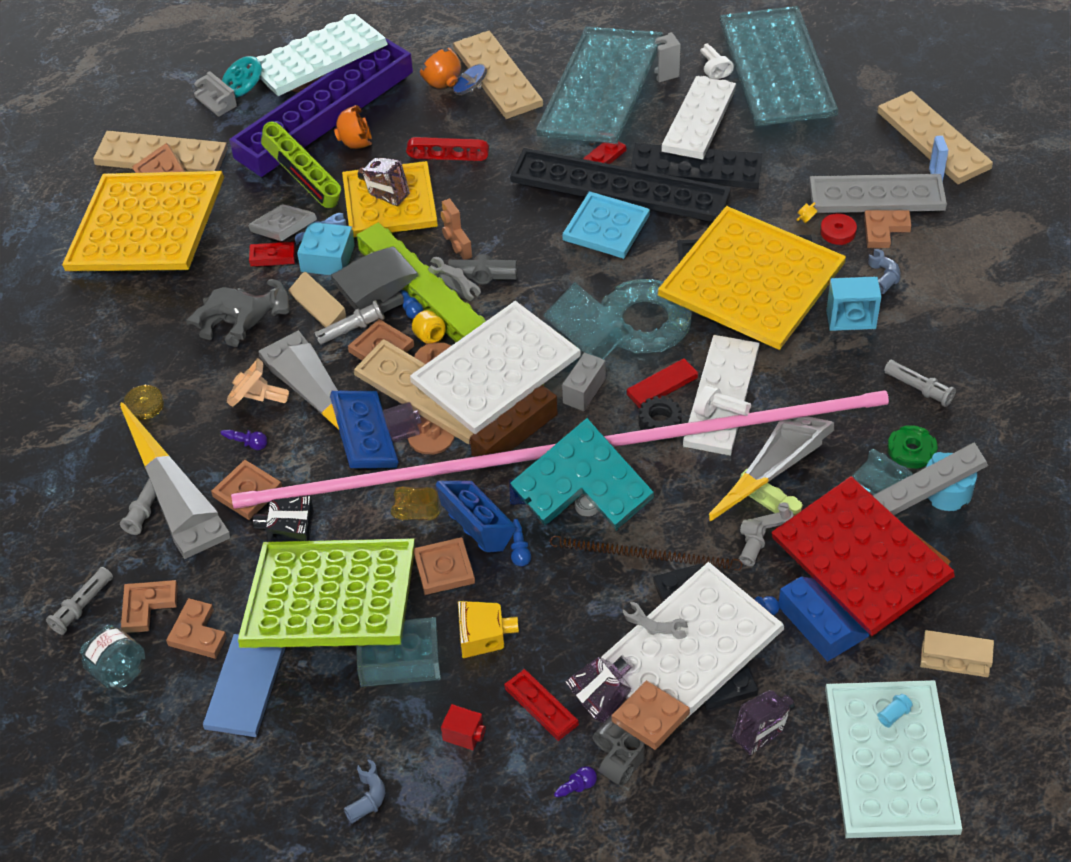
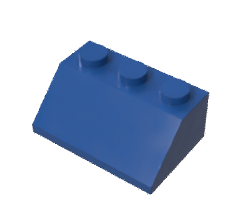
(476, 514)
(820, 617)

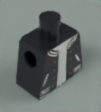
(287, 519)

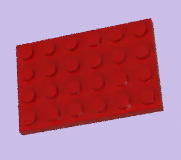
(862, 555)

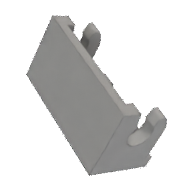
(668, 57)
(215, 94)

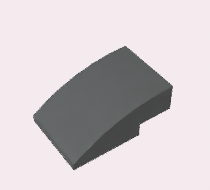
(375, 277)

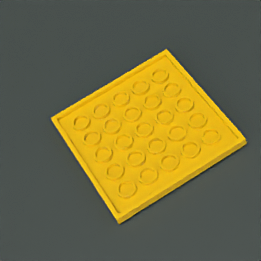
(144, 221)
(752, 277)

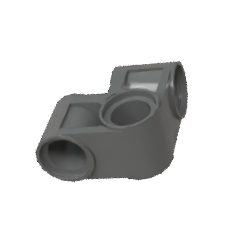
(620, 761)

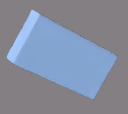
(938, 156)

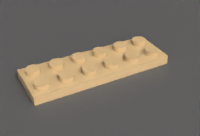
(503, 80)
(921, 125)
(127, 149)
(390, 371)

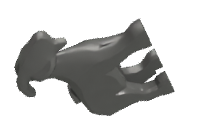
(238, 308)

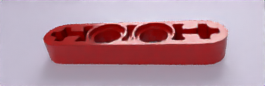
(447, 146)

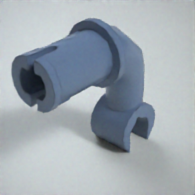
(891, 273)
(371, 800)

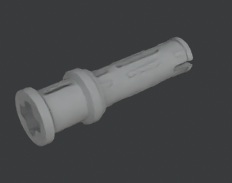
(358, 319)
(929, 386)
(139, 510)
(72, 608)

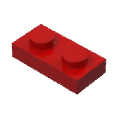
(606, 152)
(272, 254)

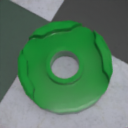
(912, 457)

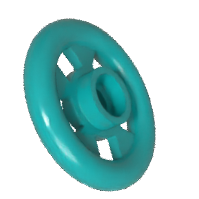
(242, 76)

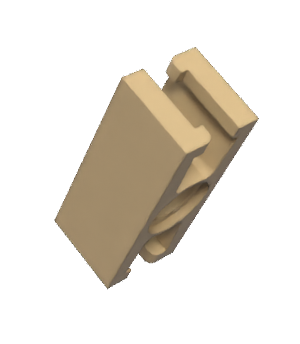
(957, 653)

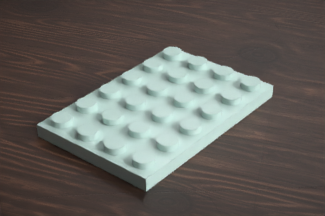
(319, 53)
(894, 776)

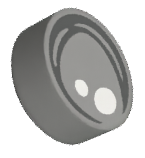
(584, 506)

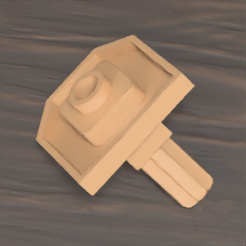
(255, 387)

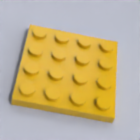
(413, 212)

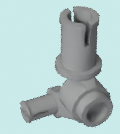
(755, 529)

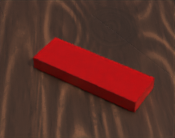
(663, 382)
(541, 704)

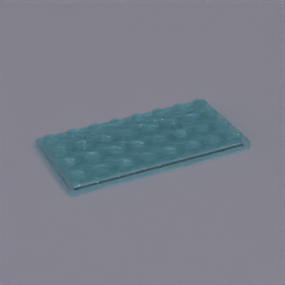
(778, 66)
(600, 85)

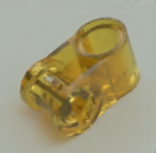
(417, 503)

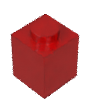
(463, 727)

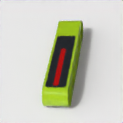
(296, 154)

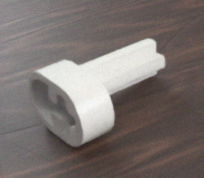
(717, 66)
(711, 398)

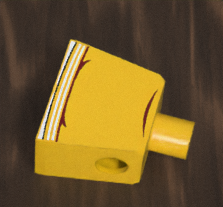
(483, 627)

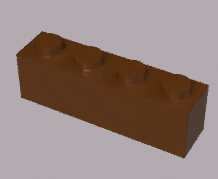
(516, 423)

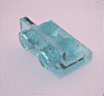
(880, 472)

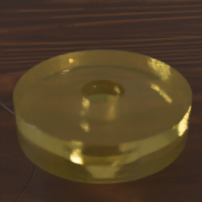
(148, 394)

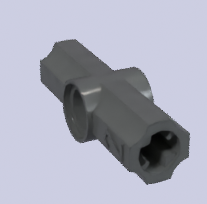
(485, 269)

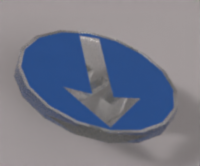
(470, 79)

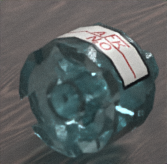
(112, 657)

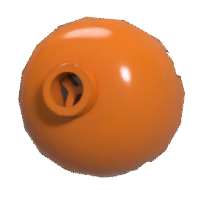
(442, 69)
(353, 129)

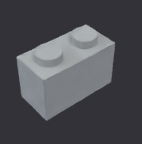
(584, 381)

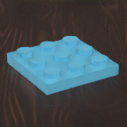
(606, 224)

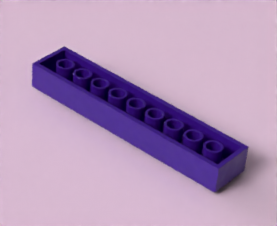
(319, 105)

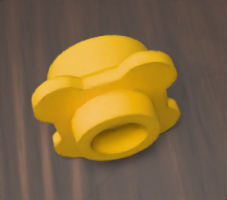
(806, 212)

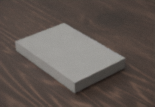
(282, 222)

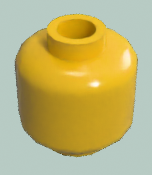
(428, 327)

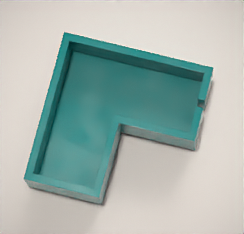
(587, 466)

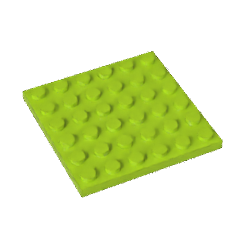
(329, 594)

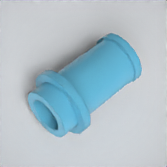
(900, 705)

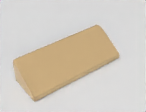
(317, 300)

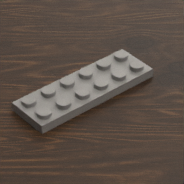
(877, 192)

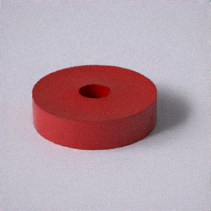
(838, 229)

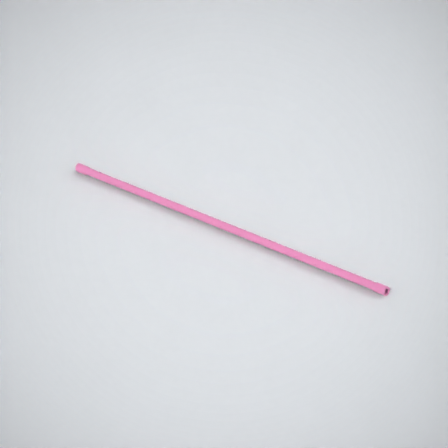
(253, 498)

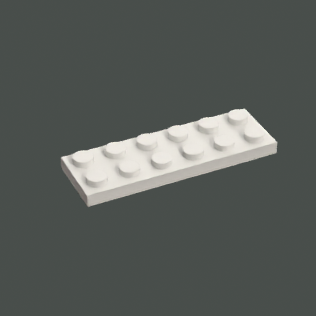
(699, 117)
(730, 370)

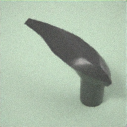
(451, 283)

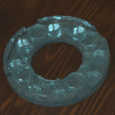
(647, 291)

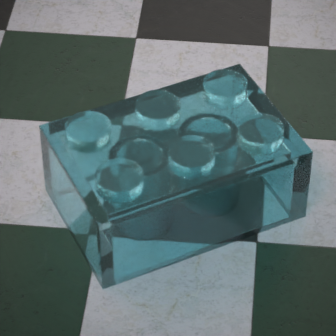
(585, 322)
(410, 662)

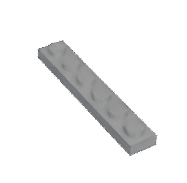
(932, 479)

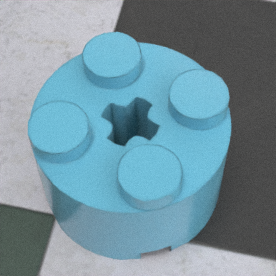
(955, 495)

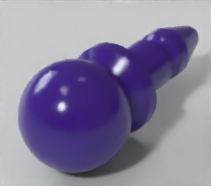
(256, 440)
(582, 779)

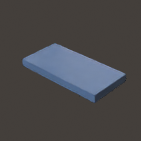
(243, 689)

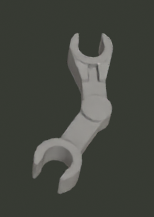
(457, 274)
(655, 627)

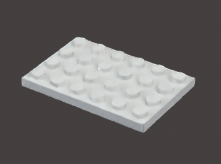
(495, 366)
(721, 638)

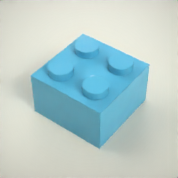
(325, 248)
(853, 303)

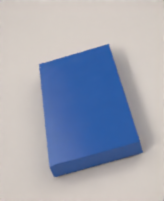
(363, 429)

